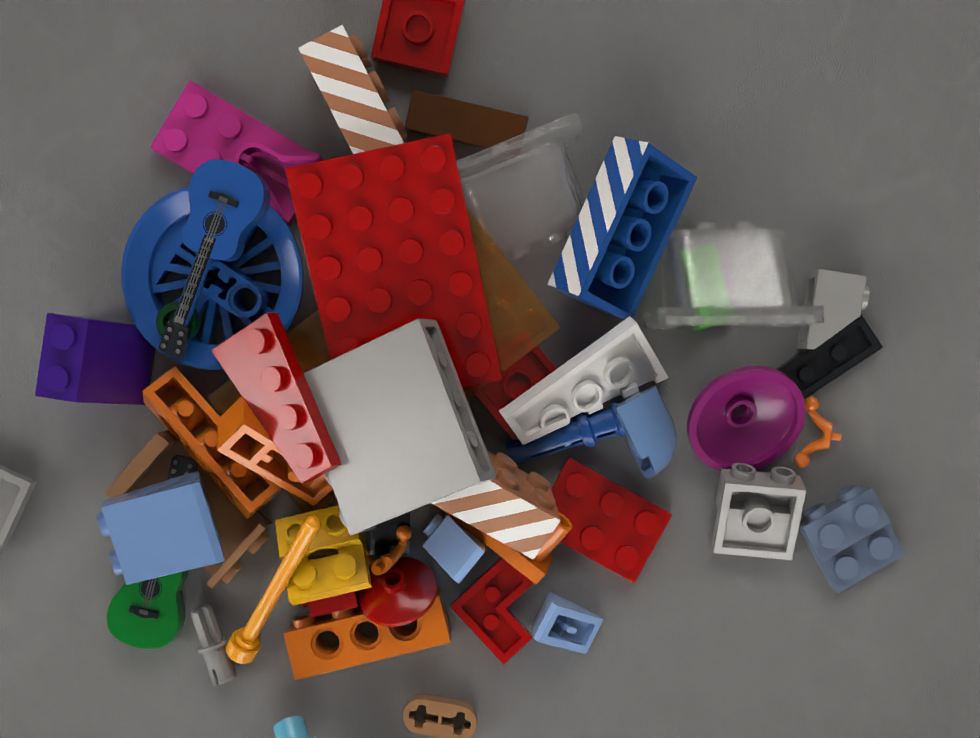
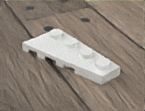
(599, 373)

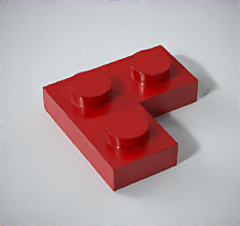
(486, 611)

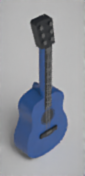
(223, 210)

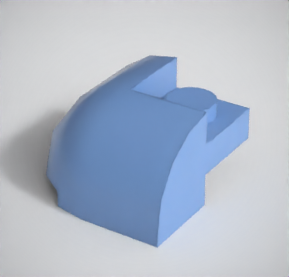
(648, 430)

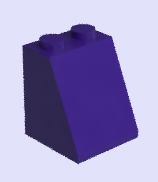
(93, 361)

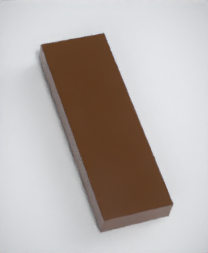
(466, 121)

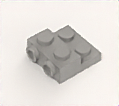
(758, 512)

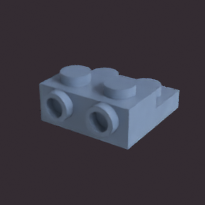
(850, 536)

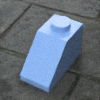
(452, 546)

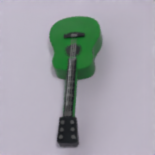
(151, 610)

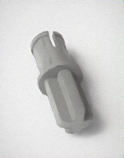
(212, 645)

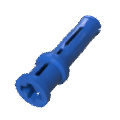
(585, 430)

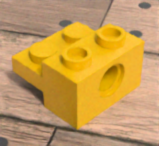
(332, 562)

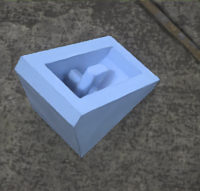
(565, 624)

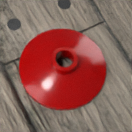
(399, 603)

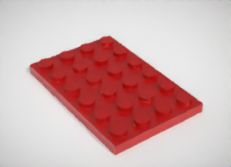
(395, 246)

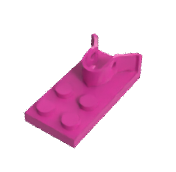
(211, 129)

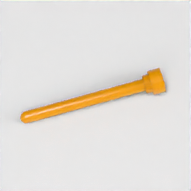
(246, 642)

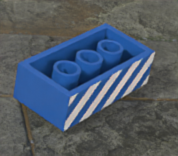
(623, 228)

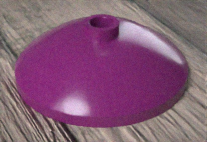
(757, 430)

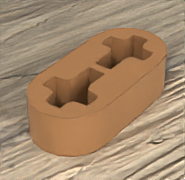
(440, 707)

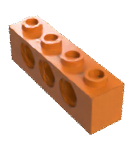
(195, 428)
(312, 657)

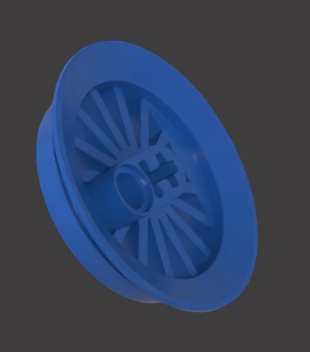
(153, 253)

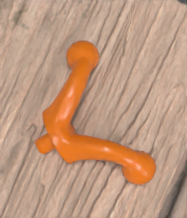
(802, 459)
(386, 562)

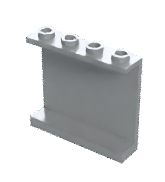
(397, 426)

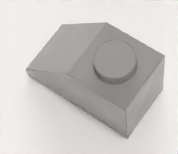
(842, 299)

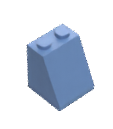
(161, 529)

